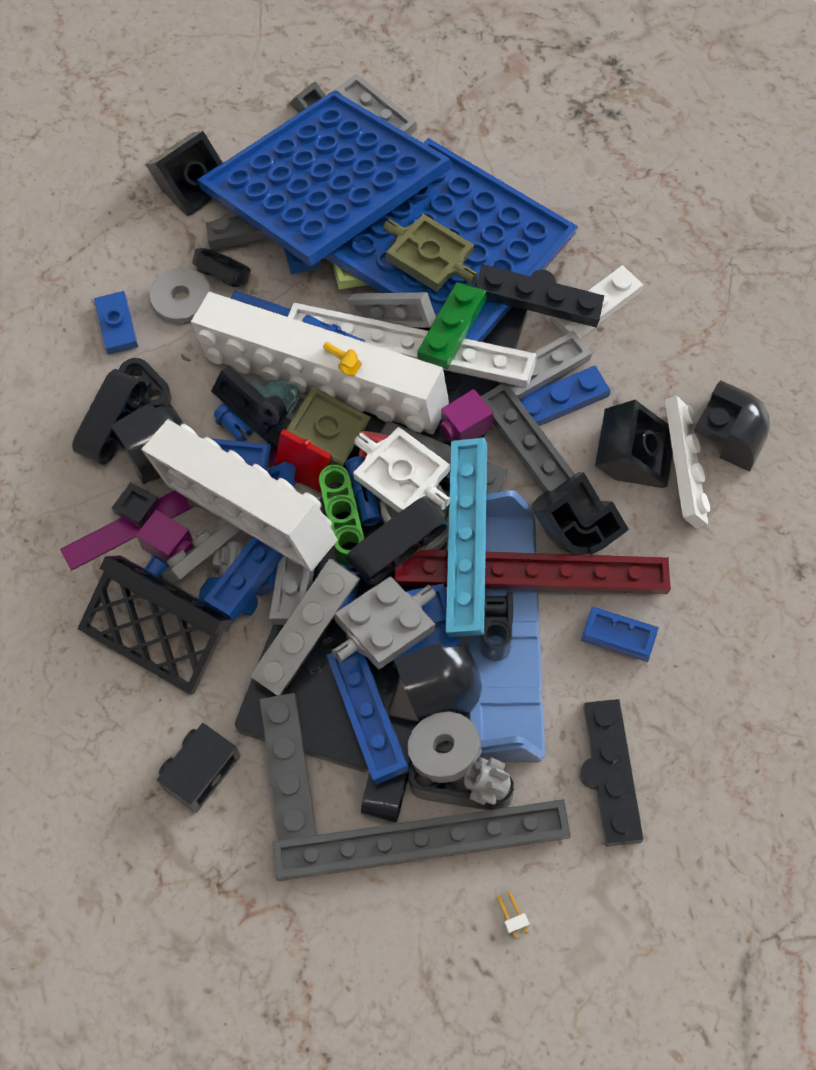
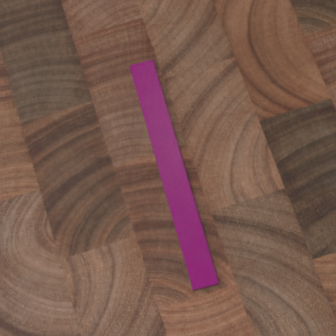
(122, 531)

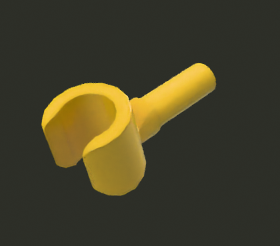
(349, 364)

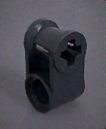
(497, 622)

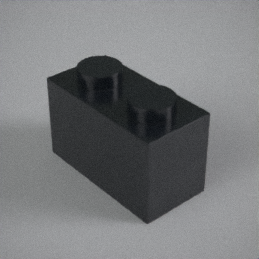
(198, 767)

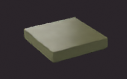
(329, 424)

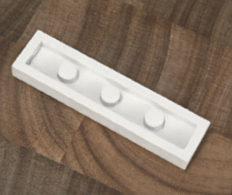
(688, 469)

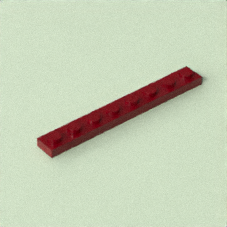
(547, 572)

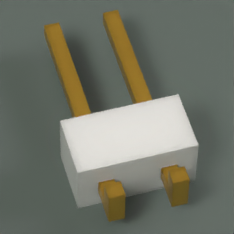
(517, 923)

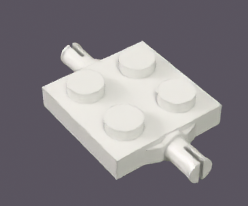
(401, 470)

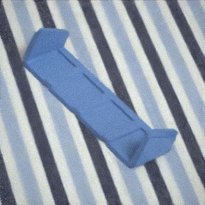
(511, 698)

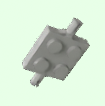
(384, 623)

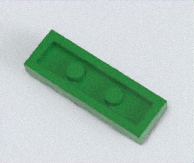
(452, 325)

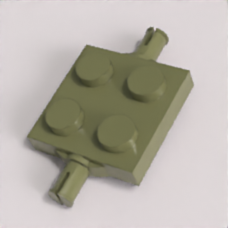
(429, 252)

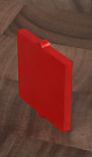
(304, 456)

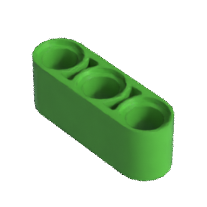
(339, 501)

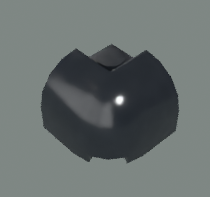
(737, 422)
(136, 430)
(577, 517)
(440, 679)

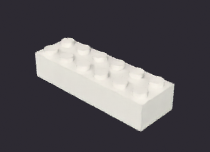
(241, 493)

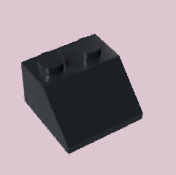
(181, 167)
(635, 445)

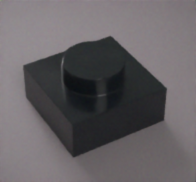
(135, 505)

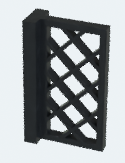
(161, 594)

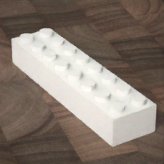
(293, 352)

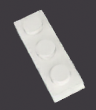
(618, 290)

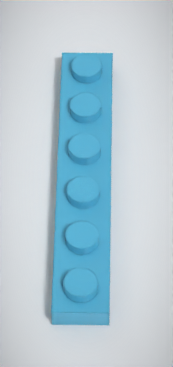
(467, 538)

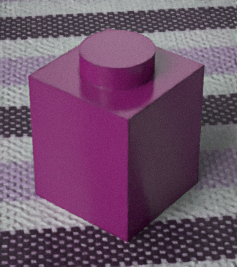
(466, 417)
(164, 536)

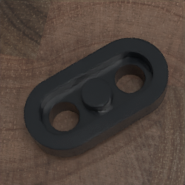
(217, 264)
(155, 384)

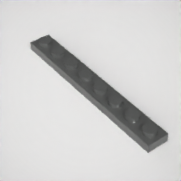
(420, 840)

